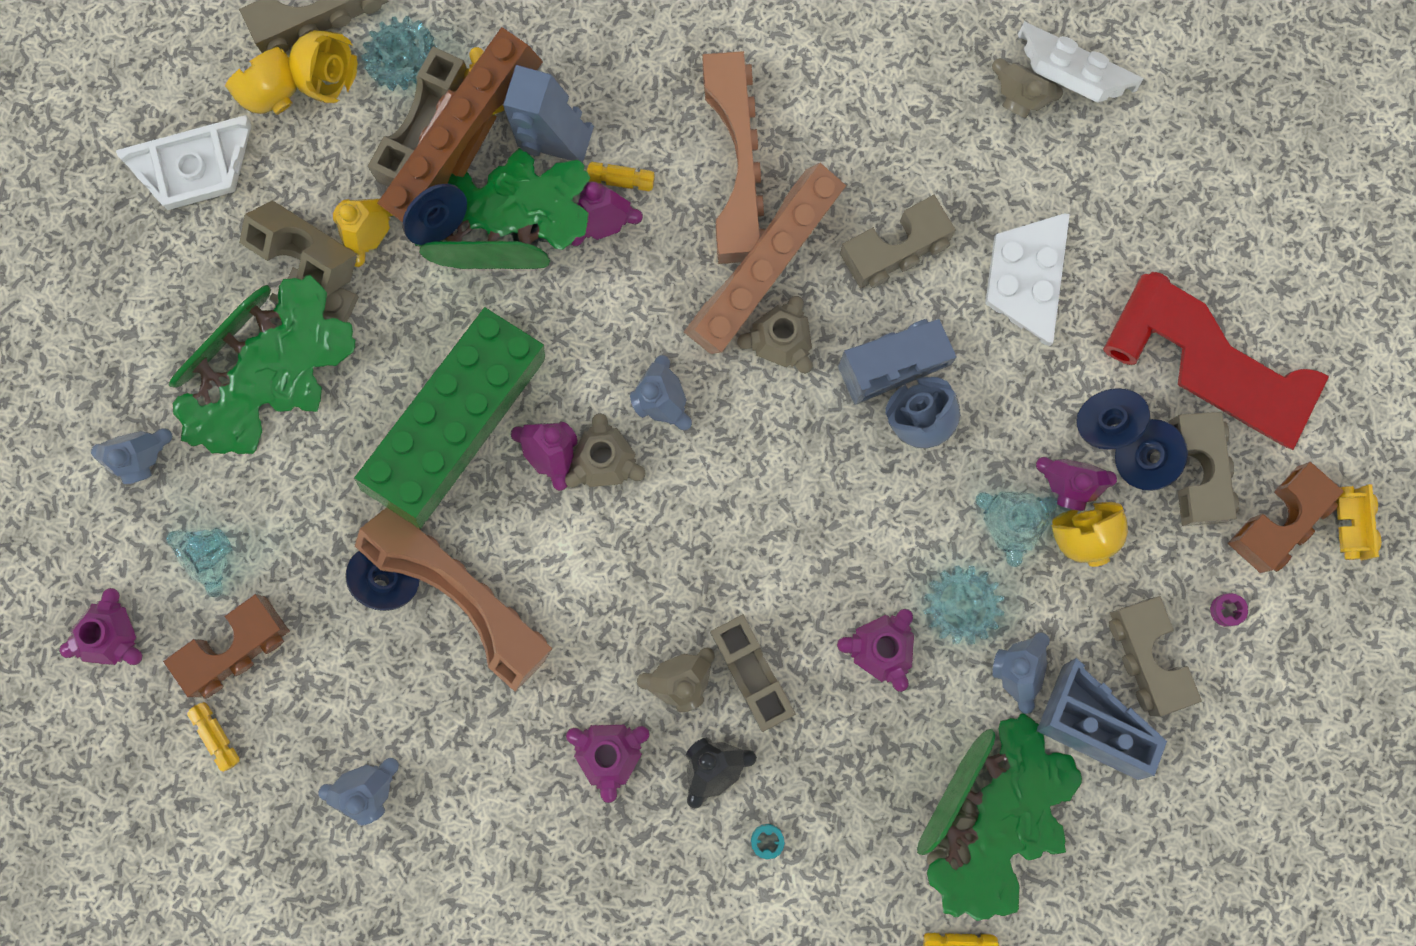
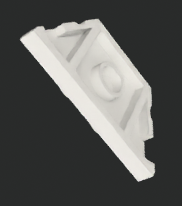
(1074, 67)
(191, 163)
(1028, 275)

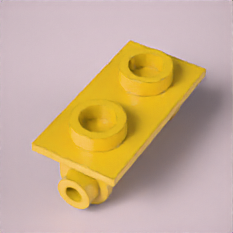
(1362, 538)

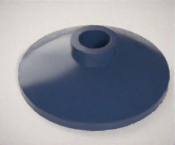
(434, 214)
(1110, 408)
(1134, 460)
(360, 581)

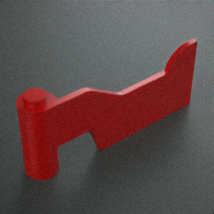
(1210, 365)

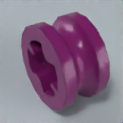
(1241, 612)

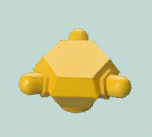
(361, 225)

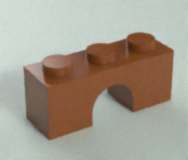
(1308, 498)
(255, 630)

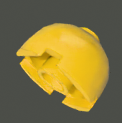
(325, 58)
(264, 84)
(1092, 534)

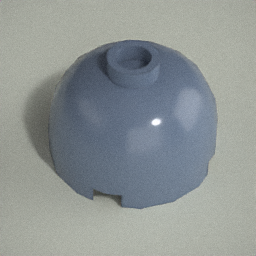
(924, 413)

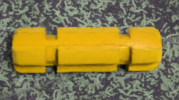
(621, 176)
(213, 736)
(951, 939)

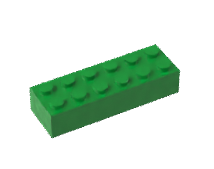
(451, 418)

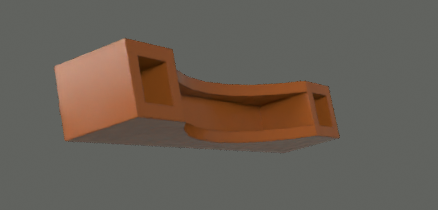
(460, 119)

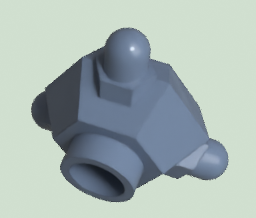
(661, 395)
(131, 454)
(1023, 670)
(361, 791)

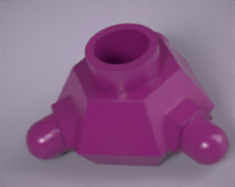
(606, 212)
(548, 449)
(1075, 481)
(103, 634)
(883, 648)
(608, 755)

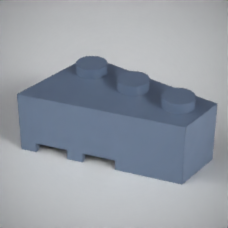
(543, 118)
(895, 360)
(1098, 725)

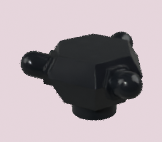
(714, 769)

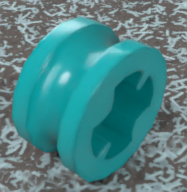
(766, 853)

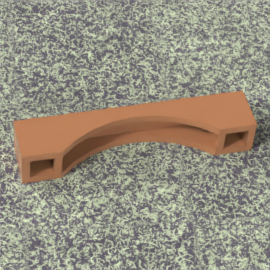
(726, 92)
(747, 285)
(509, 644)

